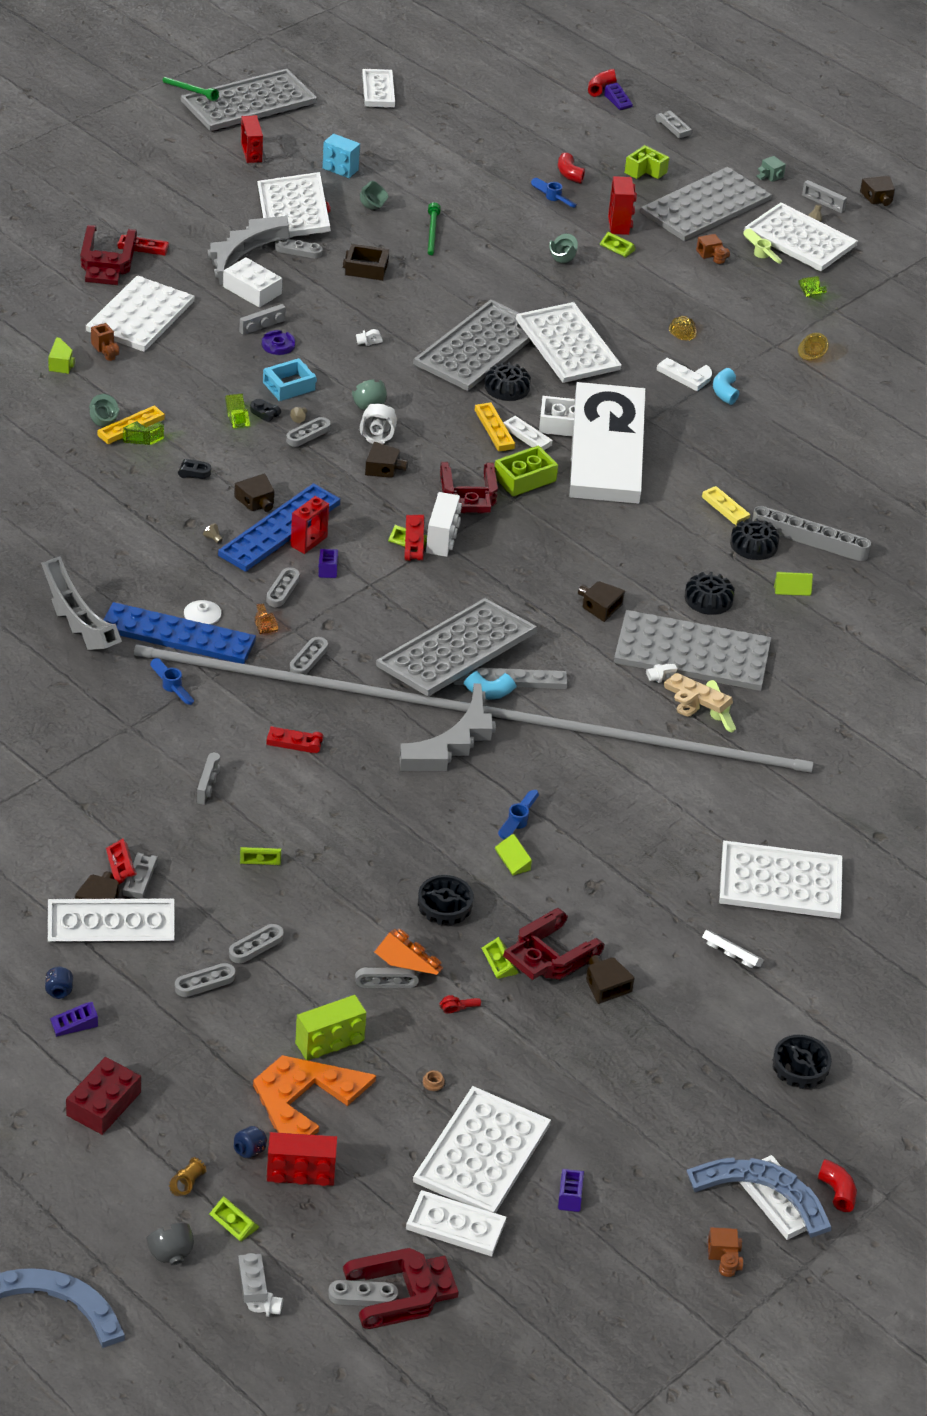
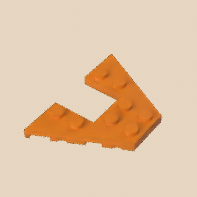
(291, 1077)

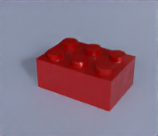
(621, 205)
(301, 1159)

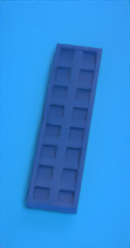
(271, 531)
(180, 633)

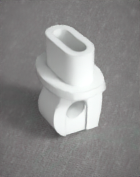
(368, 339)
(661, 672)
(272, 1306)

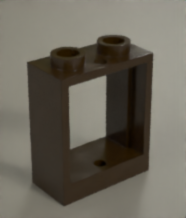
(365, 269)

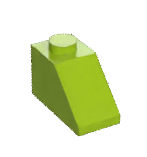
(61, 357)

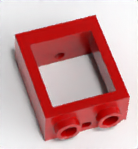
(251, 139)
(301, 536)

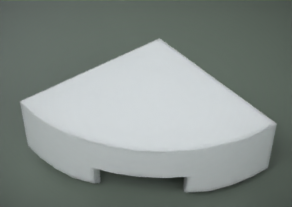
(706, 372)

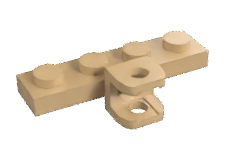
(694, 694)

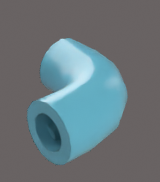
(723, 388)
(493, 689)

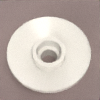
(203, 612)

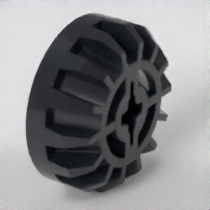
(507, 387)
(760, 541)
(709, 594)
(448, 896)
(808, 1060)

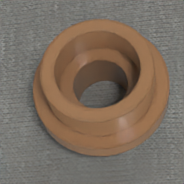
(433, 1080)

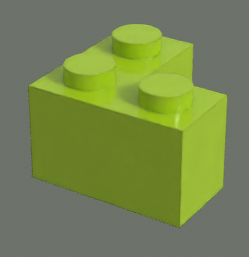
(646, 161)

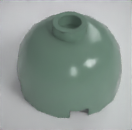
(369, 393)

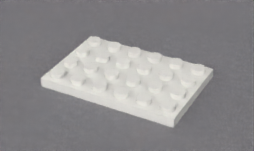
(299, 199)
(802, 236)
(142, 312)
(568, 342)
(781, 879)
(482, 1150)

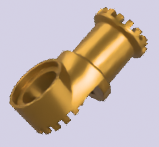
(187, 1177)

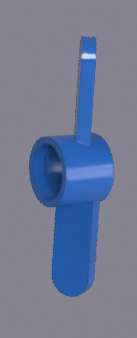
(552, 190)
(171, 680)
(518, 815)

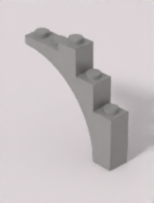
(242, 241)
(68, 602)
(438, 751)

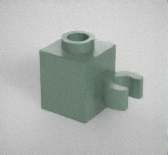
(772, 169)

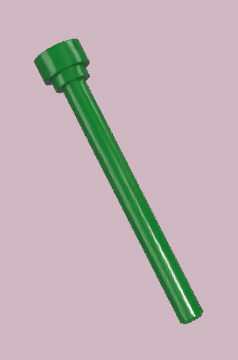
(211, 93)
(434, 210)

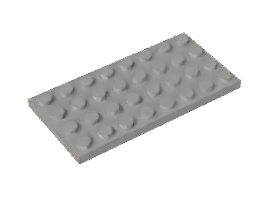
(252, 96)
(705, 203)
(475, 346)
(456, 646)
(694, 648)

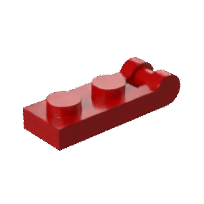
(414, 537)
(294, 739)
(120, 861)

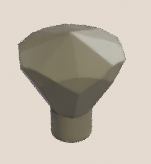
(816, 213)
(298, 414)
(213, 533)

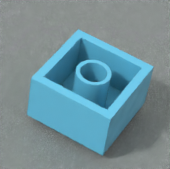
(341, 155)

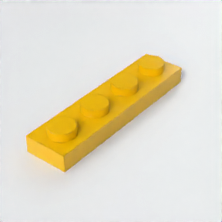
(146, 418)
(494, 427)

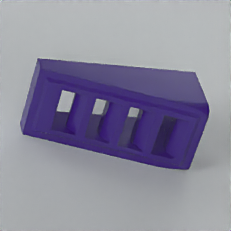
(617, 95)
(328, 563)
(88, 1019)
(571, 1191)

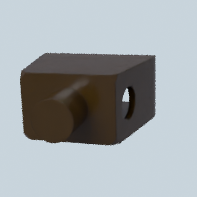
(878, 190)
(384, 461)
(255, 493)
(601, 599)
(99, 887)
(608, 979)

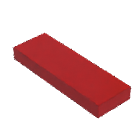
(147, 245)

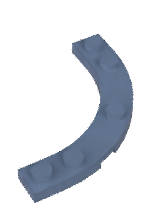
(769, 1175)
(66, 1288)

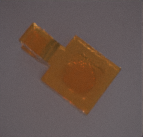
(265, 622)

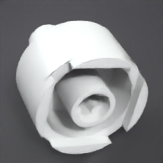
(378, 423)

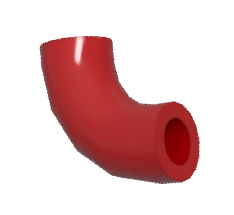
(600, 80)
(569, 170)
(842, 1183)

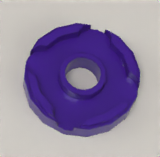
(271, 345)

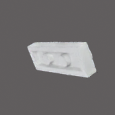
(682, 374)
(527, 433)
(732, 949)

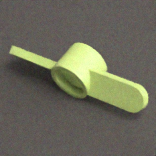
(762, 246)
(724, 716)

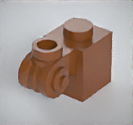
(712, 246)
(103, 340)
(724, 1246)

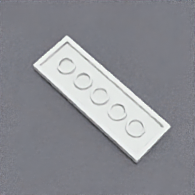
(110, 920)

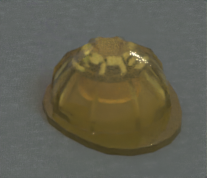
(683, 328)
(813, 346)

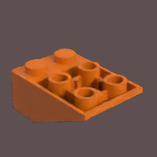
(401, 952)

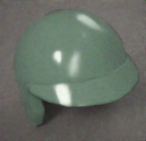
(373, 195)
(563, 248)
(103, 410)

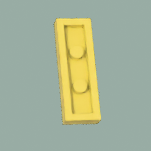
(725, 505)

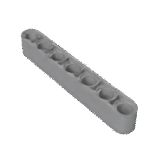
(815, 534)

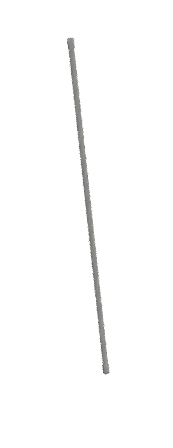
(796, 764)

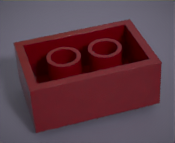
(103, 1095)

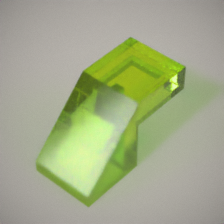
(811, 286)
(236, 411)
(138, 434)

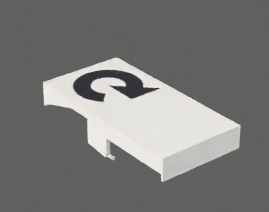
(607, 443)

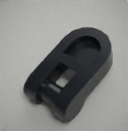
(264, 410)
(194, 469)

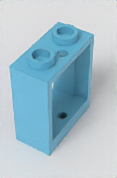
(287, 390)

